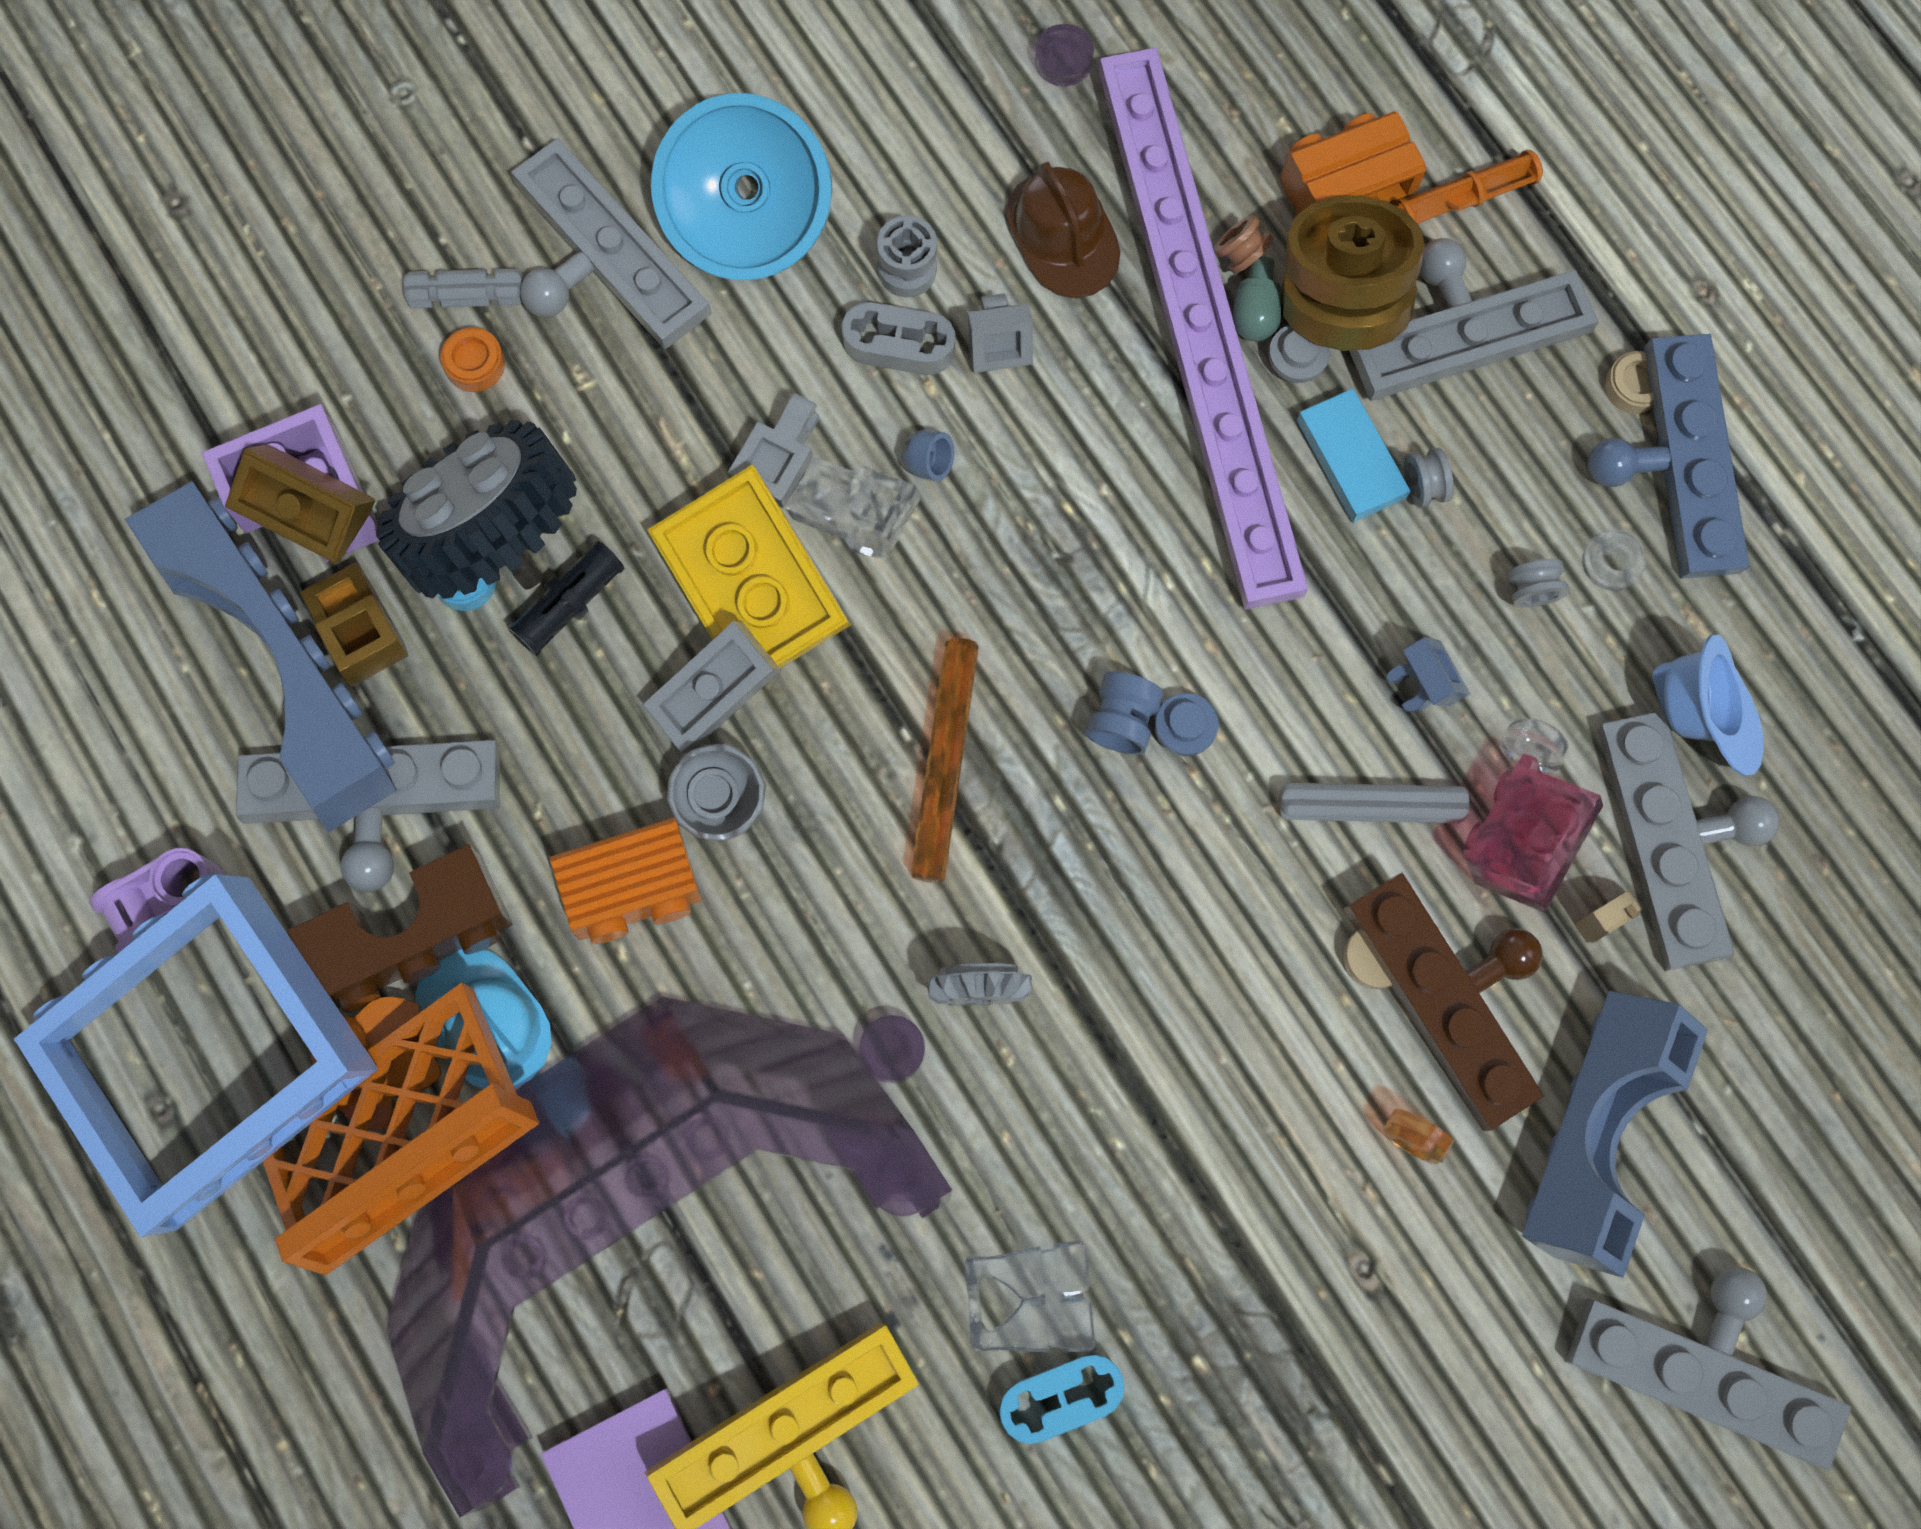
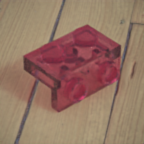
(1530, 834)

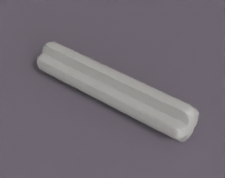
(1374, 803)

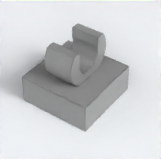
(1000, 335)

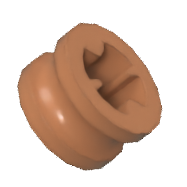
(1243, 244)

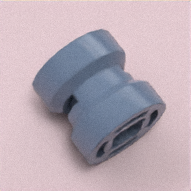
(1124, 713)

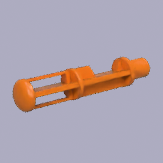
(1474, 187)

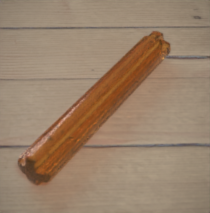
(944, 760)

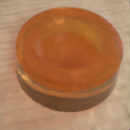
(1417, 1136)

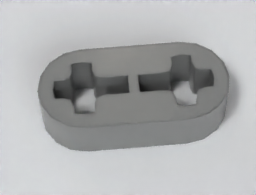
(898, 338)

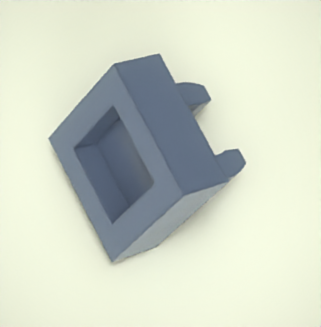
(1435, 674)

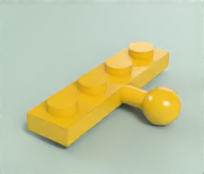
(783, 1434)

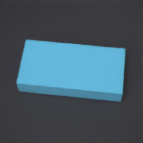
(1353, 455)

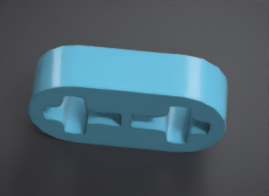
(1070, 1414)

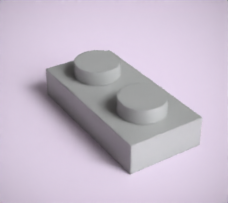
(711, 687)

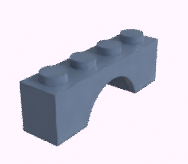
(1634, 1056)

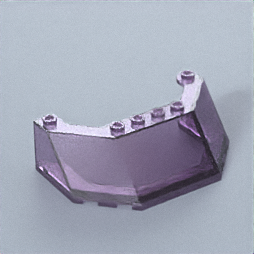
(616, 1144)

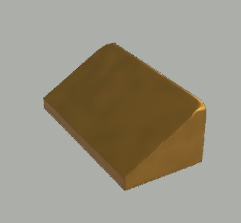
(298, 501)

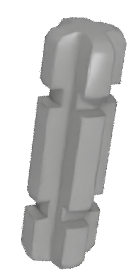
(462, 288)

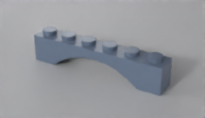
(320, 743)

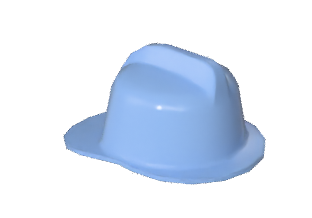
(1711, 704)

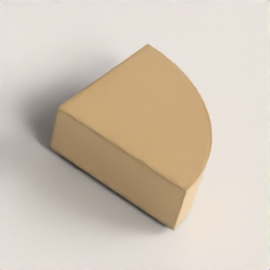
(1609, 917)

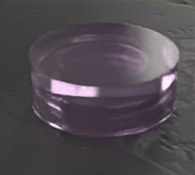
(1064, 55)
(892, 1049)

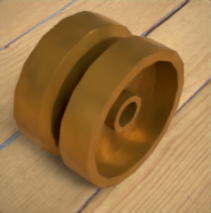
(1351, 272)

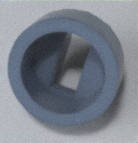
(929, 455)

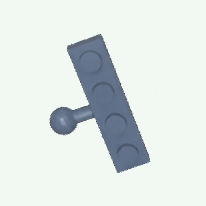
(1691, 454)

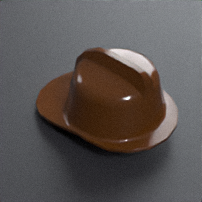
(1063, 232)

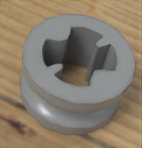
(1429, 477)
(1538, 583)

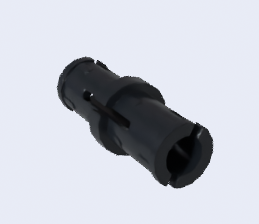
(566, 598)

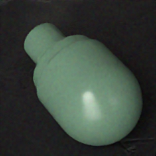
(1258, 302)

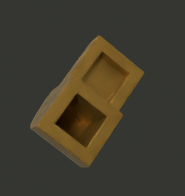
(353, 625)

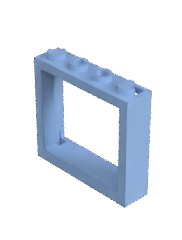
(338, 1052)

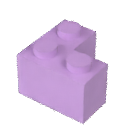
(305, 436)

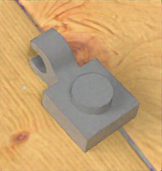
(779, 451)

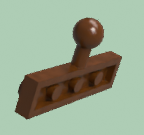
(1448, 999)

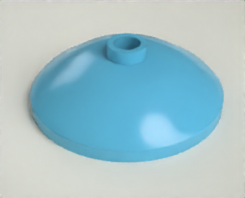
(699, 179)

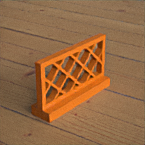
(405, 1171)

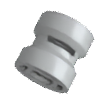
(907, 271)

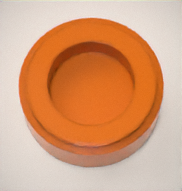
(472, 359)

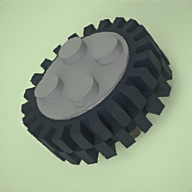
(478, 511)

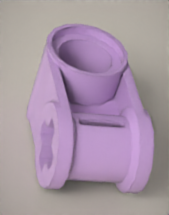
(148, 892)

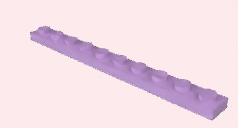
(1202, 331)

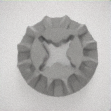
(979, 984)

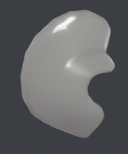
(716, 792)

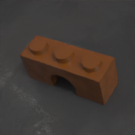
(454, 914)

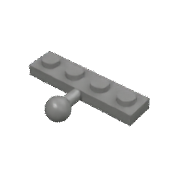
(605, 244)
(1473, 331)
(425, 781)
(1670, 840)
(1707, 1377)

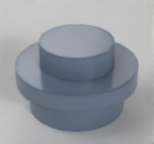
(1186, 724)

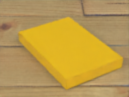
(749, 567)

